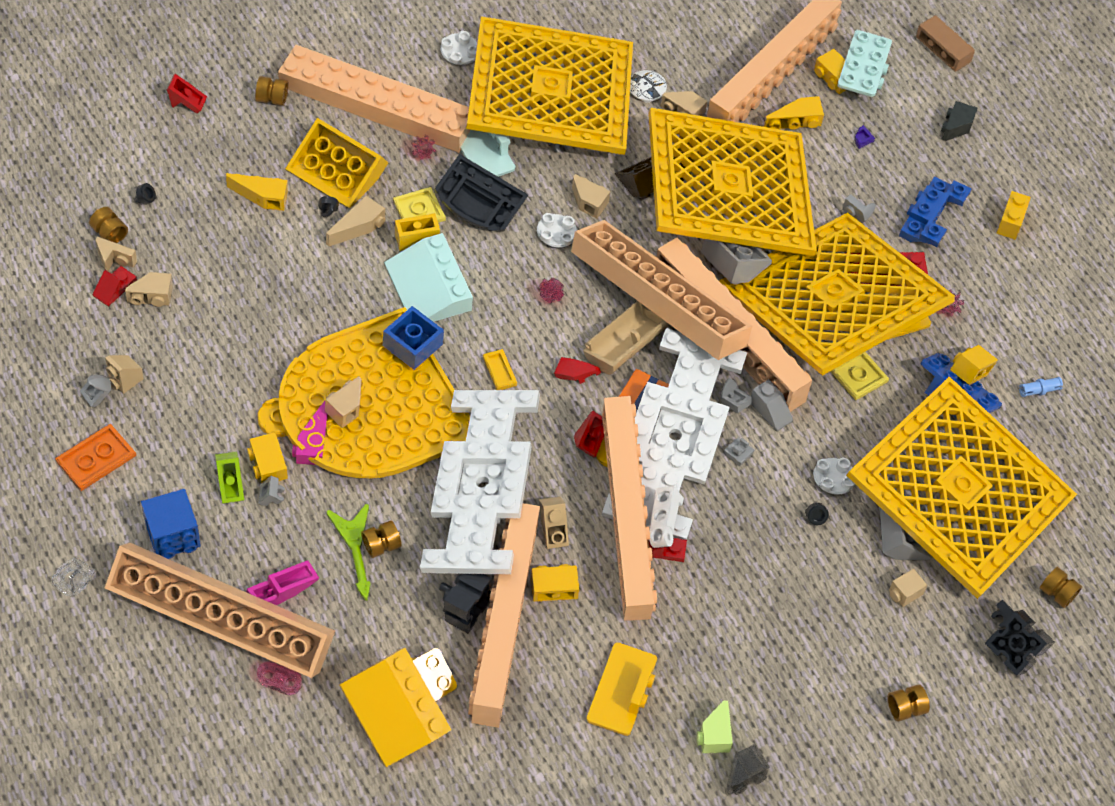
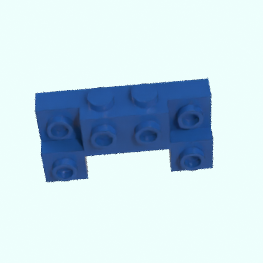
(928, 207)

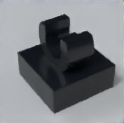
(1005, 611)

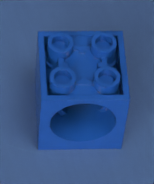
(171, 524)

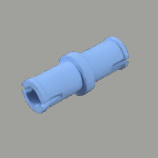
(1040, 386)

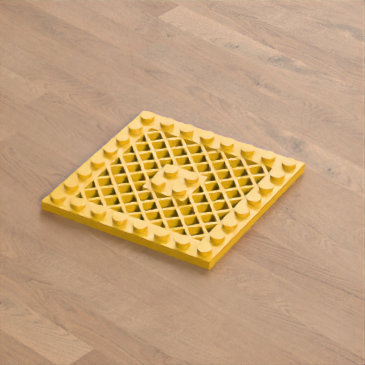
(551, 85)
(730, 182)
(837, 292)
(962, 486)

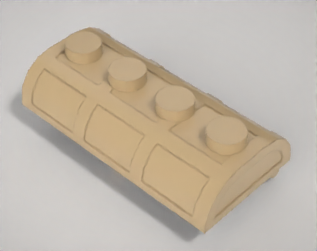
(623, 338)

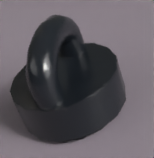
(145, 194)
(328, 204)
(817, 513)

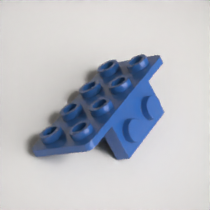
(940, 367)

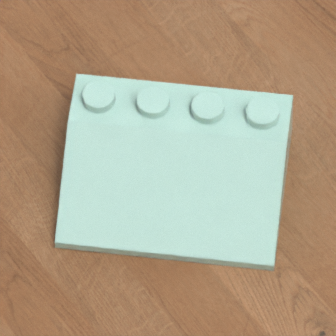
(430, 279)

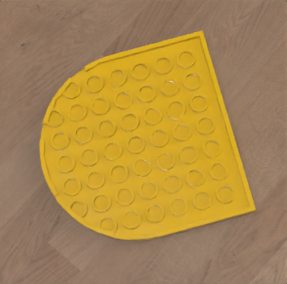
(401, 409)

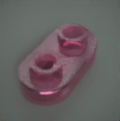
(280, 677)

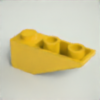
(797, 114)
(265, 192)

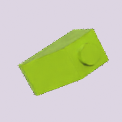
(229, 477)

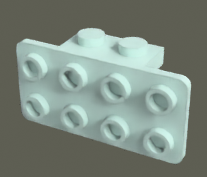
(865, 63)
(489, 151)

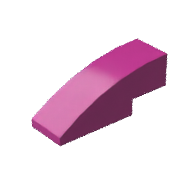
(285, 583)

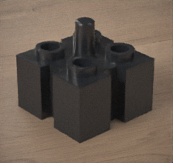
(466, 600)
(1019, 642)

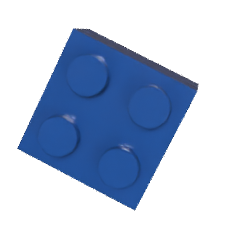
(413, 337)

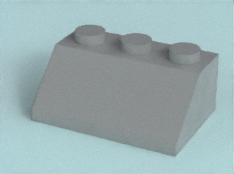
(735, 261)
(897, 542)

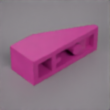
(309, 451)

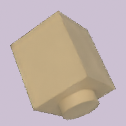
(907, 588)

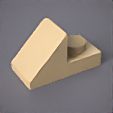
(113, 252)

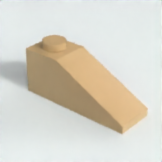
(357, 222)

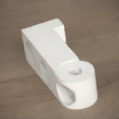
(664, 516)

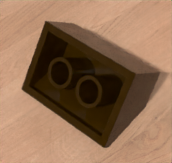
(639, 178)

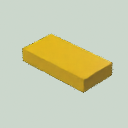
(499, 370)

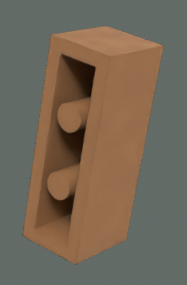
(945, 43)

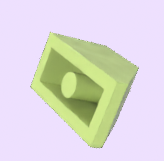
(716, 731)

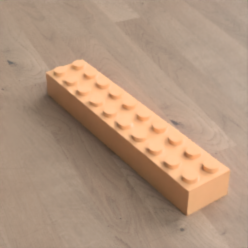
(775, 61)
(376, 97)
(661, 289)
(764, 356)
(628, 509)
(220, 609)
(503, 621)

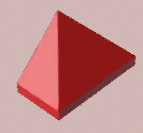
(590, 434)

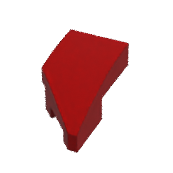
(575, 370)

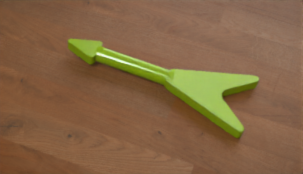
(351, 534)

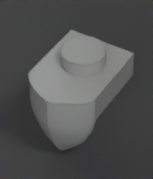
(857, 209)
(96, 389)
(734, 397)

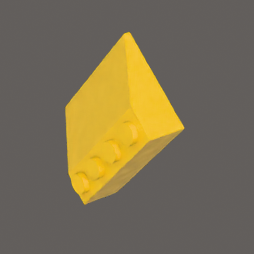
(336, 164)
(395, 707)

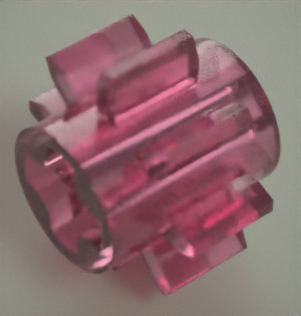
(421, 142)
(551, 290)
(951, 309)

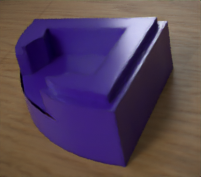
(863, 137)

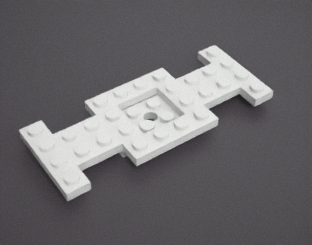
(684, 411)
(487, 458)

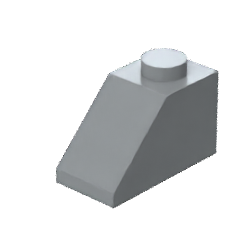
(771, 405)

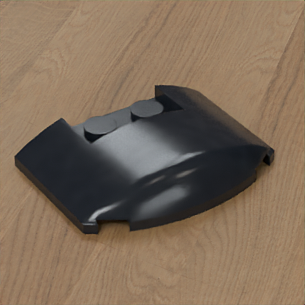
(479, 195)

